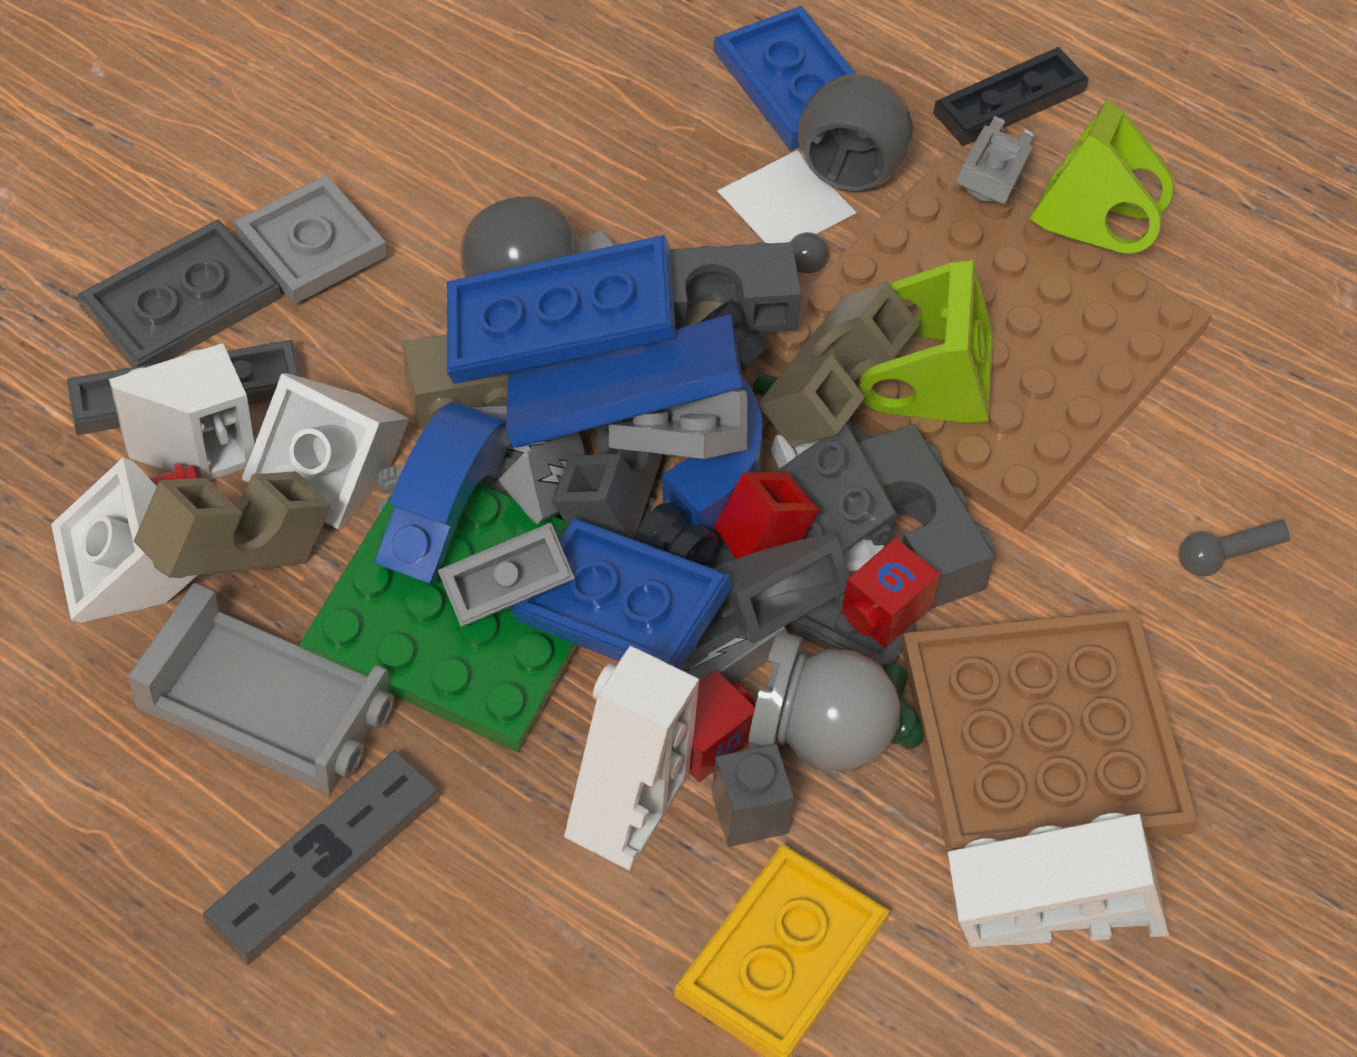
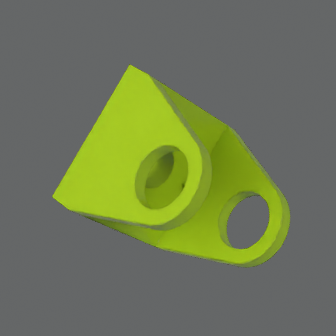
(1100, 179)
(949, 378)

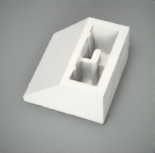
(186, 414)

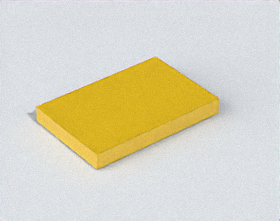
(781, 954)

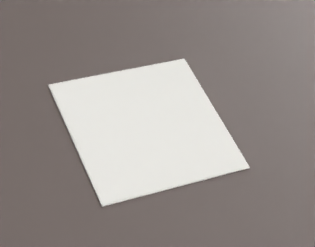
(786, 200)

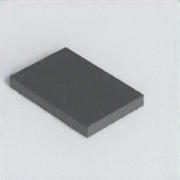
(179, 296)

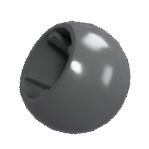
(855, 132)
(515, 235)

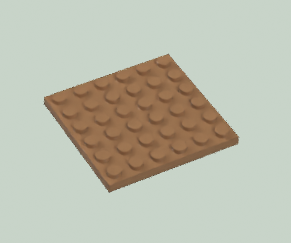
(1070, 327)

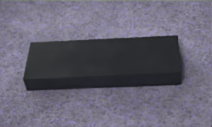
(1011, 95)

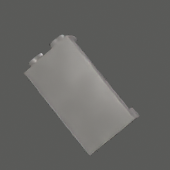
(259, 694)

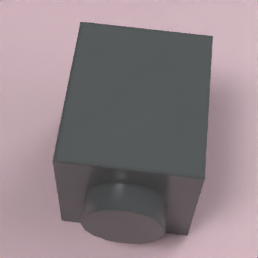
(752, 795)

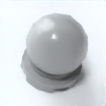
(828, 707)

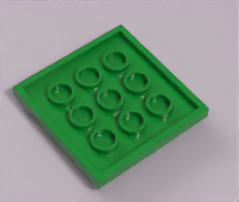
(478, 675)

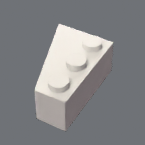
(633, 756)
(1058, 881)

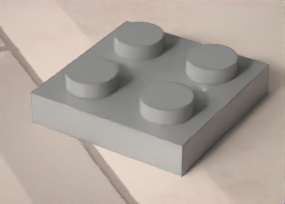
(310, 239)

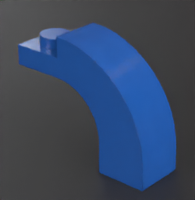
(435, 484)
(705, 485)

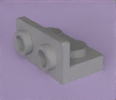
(691, 429)

